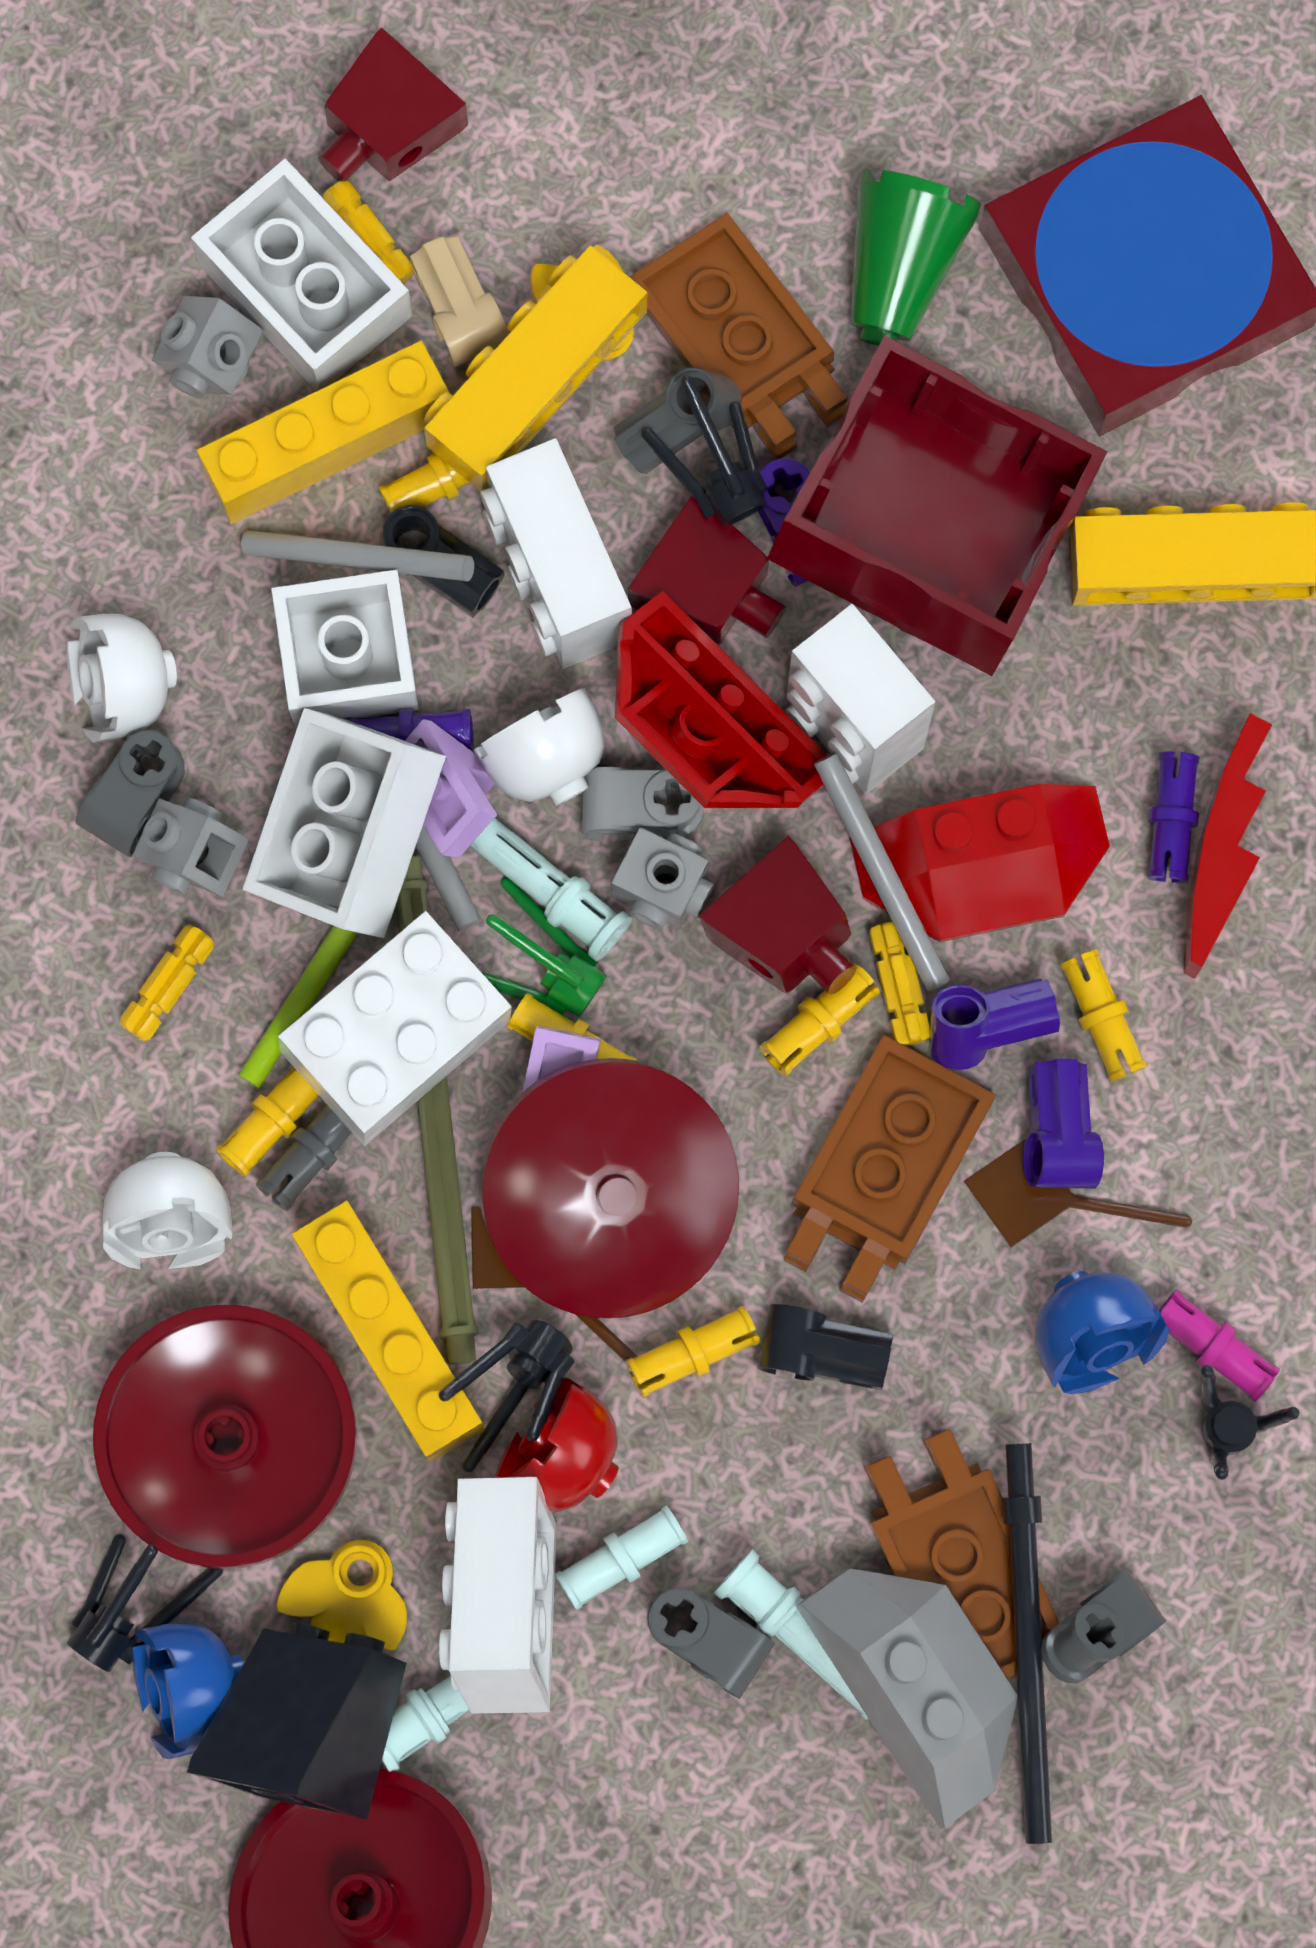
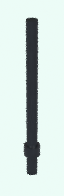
(1022, 1512)

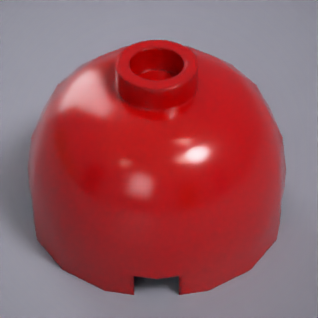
(571, 1452)

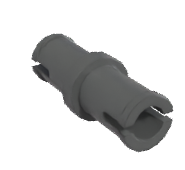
(307, 1155)

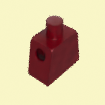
(388, 112)
(709, 575)
(783, 923)

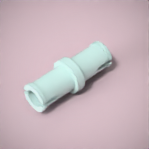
(621, 1557)

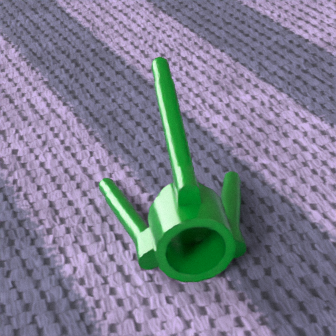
(570, 980)

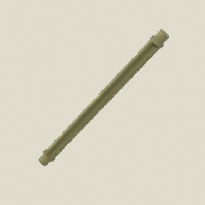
(442, 1176)

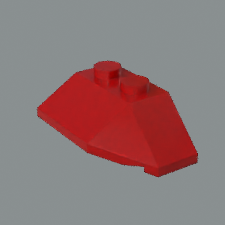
(708, 716)
(993, 858)

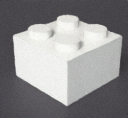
(345, 646)

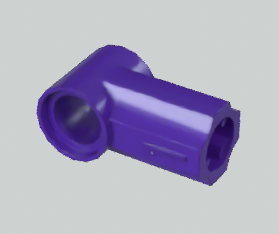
(972, 1022)
(1061, 1144)

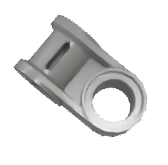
(629, 799)

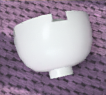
(119, 674)
(547, 751)
(165, 1210)

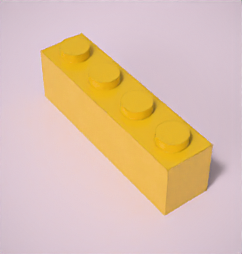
(536, 366)
(322, 433)
(1193, 555)
(387, 1330)

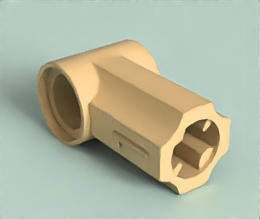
(461, 309)

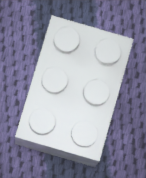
(302, 276)
(555, 554)
(858, 699)
(344, 823)
(394, 1028)
(500, 1595)

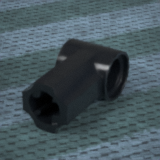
(466, 595)
(814, 1347)

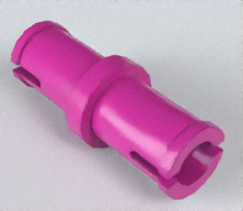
(1217, 1346)

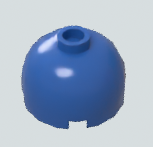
(1094, 1326)
(184, 1680)

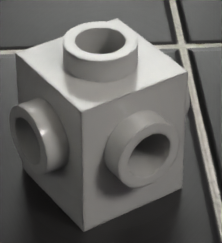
(206, 346)
(190, 847)
(657, 858)

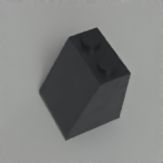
(305, 1721)

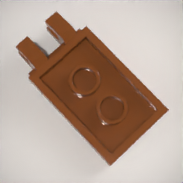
(738, 320)
(886, 1162)
(956, 1539)

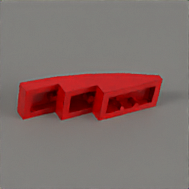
(1221, 864)

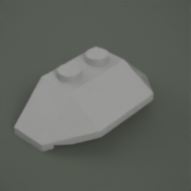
(919, 1682)

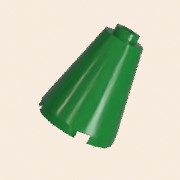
(903, 251)

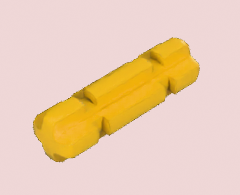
(347, 204)
(167, 982)
(899, 986)

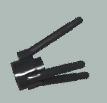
(732, 491)
(536, 1357)
(1231, 1424)
(102, 1629)

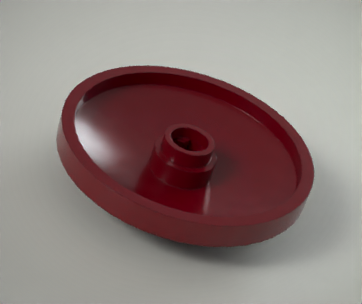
(609, 1188)
(225, 1436)
(351, 1882)

